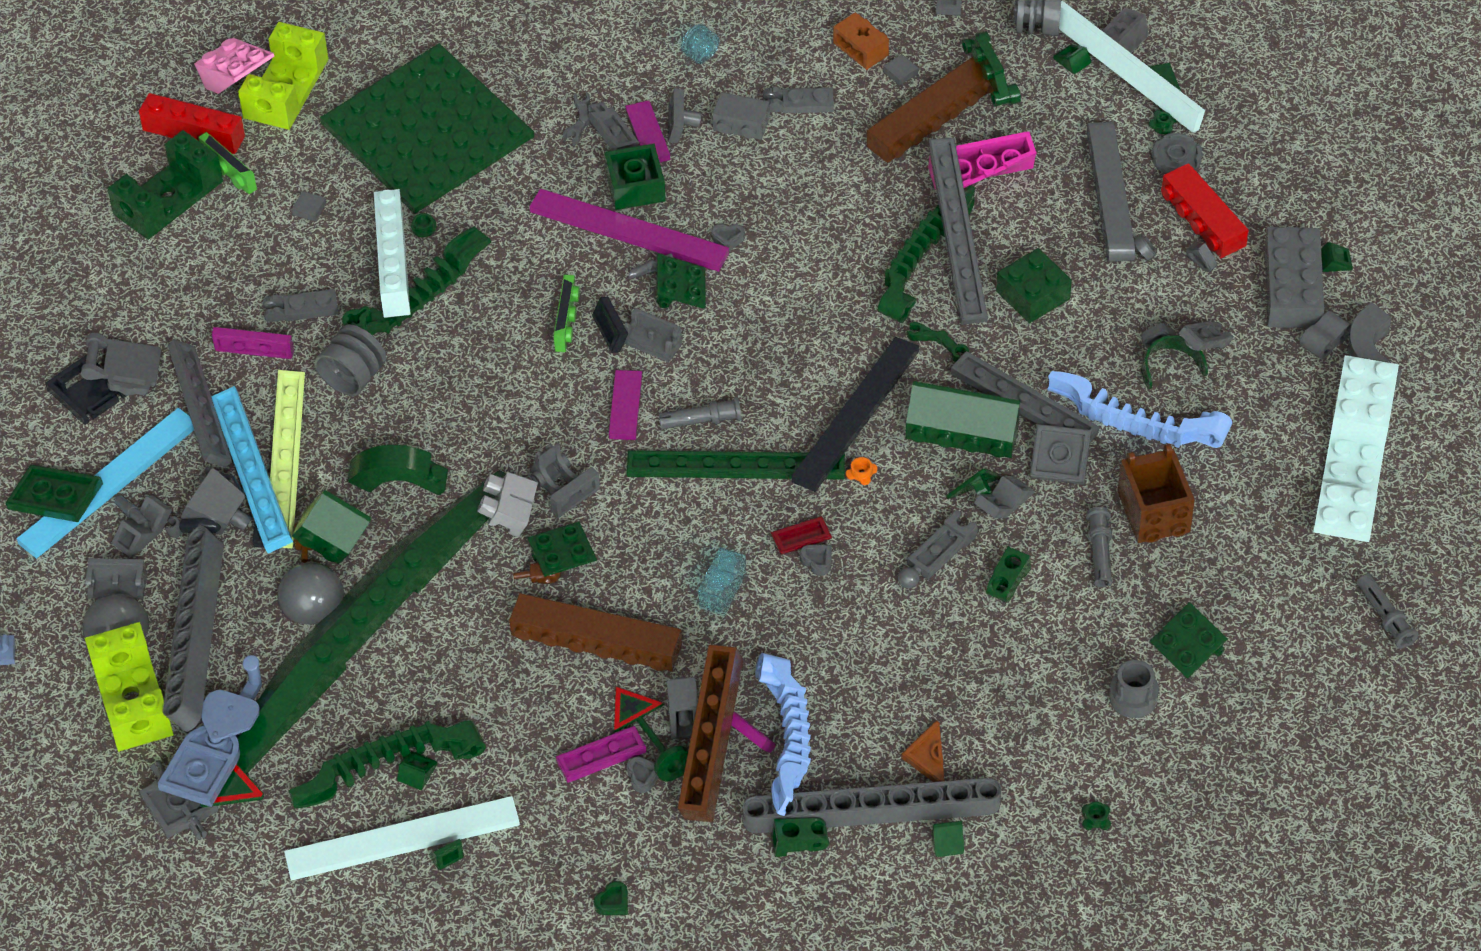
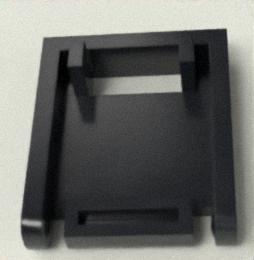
(85, 396)

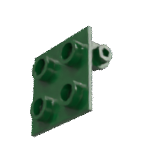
(679, 282)
(561, 549)
(1189, 640)

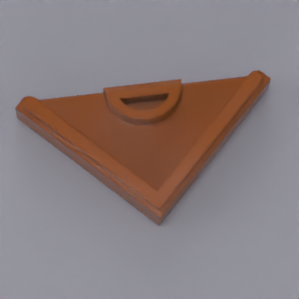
(926, 754)

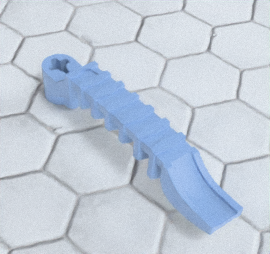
(1208, 429)
(794, 759)

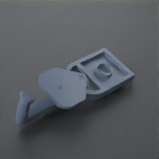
(213, 749)

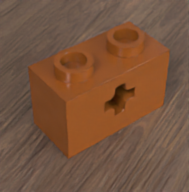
(861, 40)

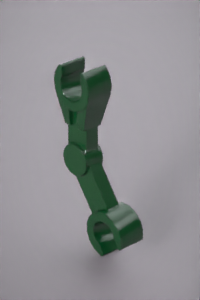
(941, 337)

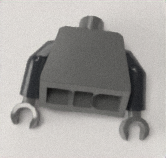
(212, 506)

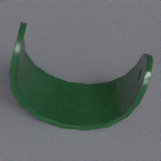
(1172, 342)

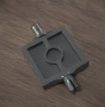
(174, 812)

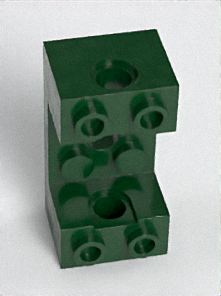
(190, 176)

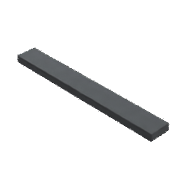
(957, 231)

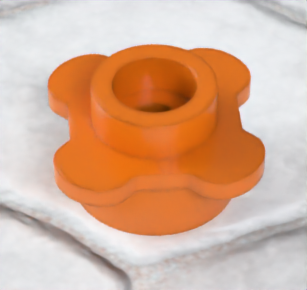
(861, 464)

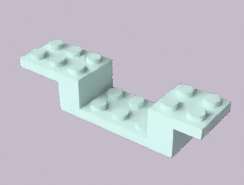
(1356, 449)

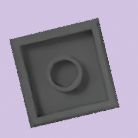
(1060, 454)

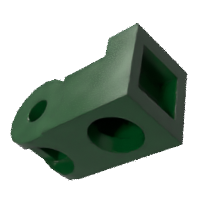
(1008, 574)
(799, 835)

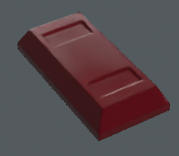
(800, 535)

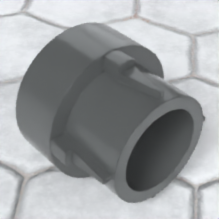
(1134, 689)

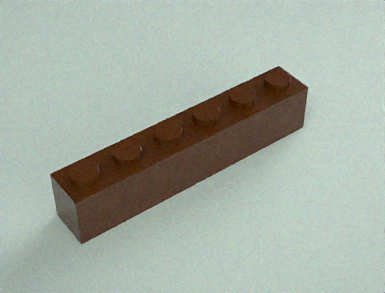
(928, 111)
(595, 632)
(710, 733)

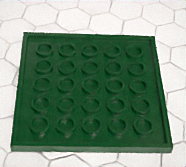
(427, 127)

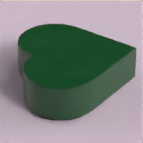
(612, 900)

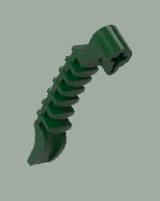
(456, 260)
(895, 302)
(460, 739)

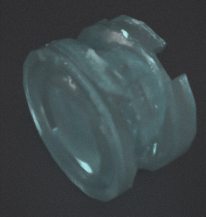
(700, 43)

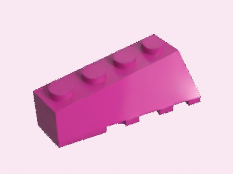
(994, 157)

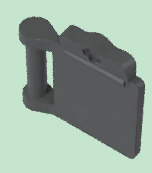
(127, 366)

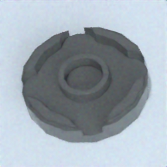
(1183, 152)

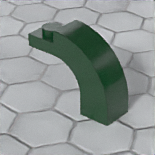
(396, 463)

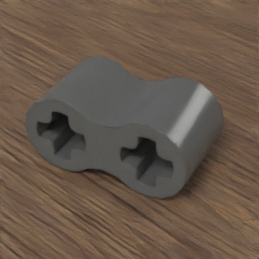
(1325, 335)

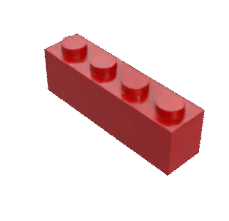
(171, 116)
(1204, 211)

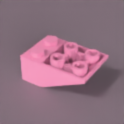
(230, 64)

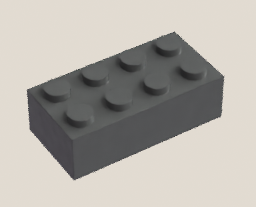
(1293, 277)

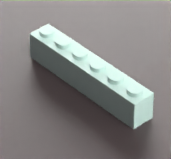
(391, 253)

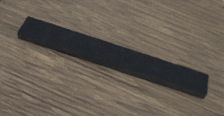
(855, 414)

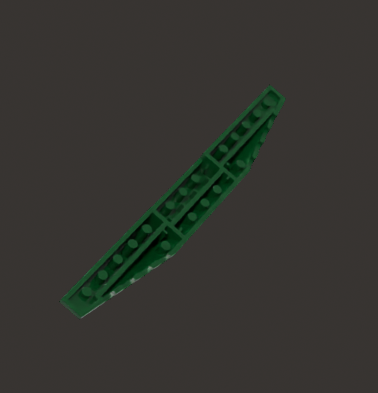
(337, 637)

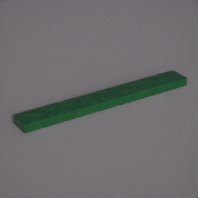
(720, 464)

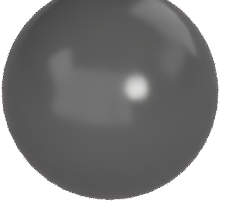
(309, 593)
(112, 613)

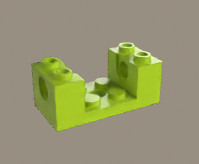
(297, 60)
(122, 667)

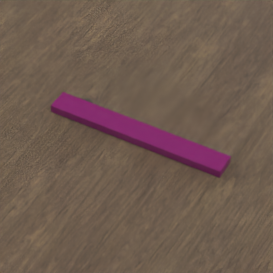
(629, 229)

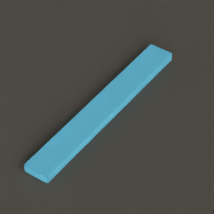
(251, 470)
(114, 477)

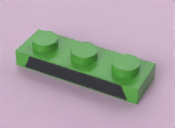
(239, 174)
(566, 313)

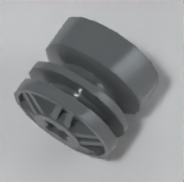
(1038, 12)
(350, 360)

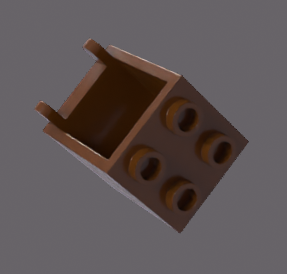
(1155, 495)

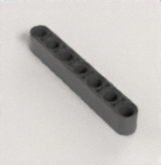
(1110, 192)

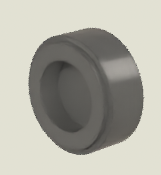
(1145, 246)

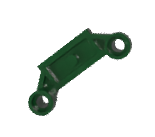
(992, 69)

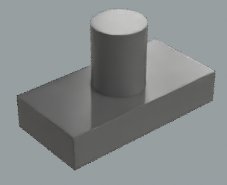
(679, 117)

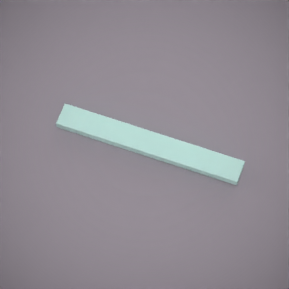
(1130, 68)
(401, 838)

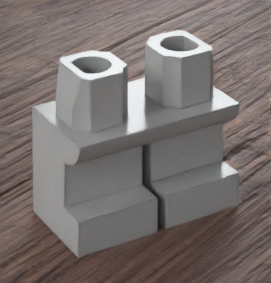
(511, 502)

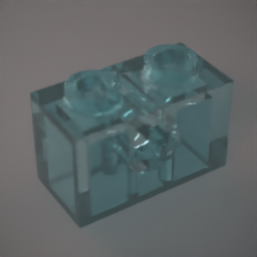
(722, 581)

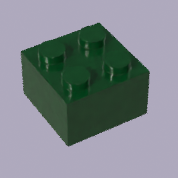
(635, 176)
(1033, 285)

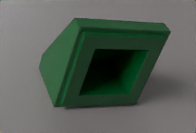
(1073, 58)
(1335, 258)
(416, 770)
(948, 838)
(447, 854)

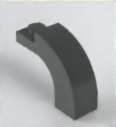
(1366, 330)

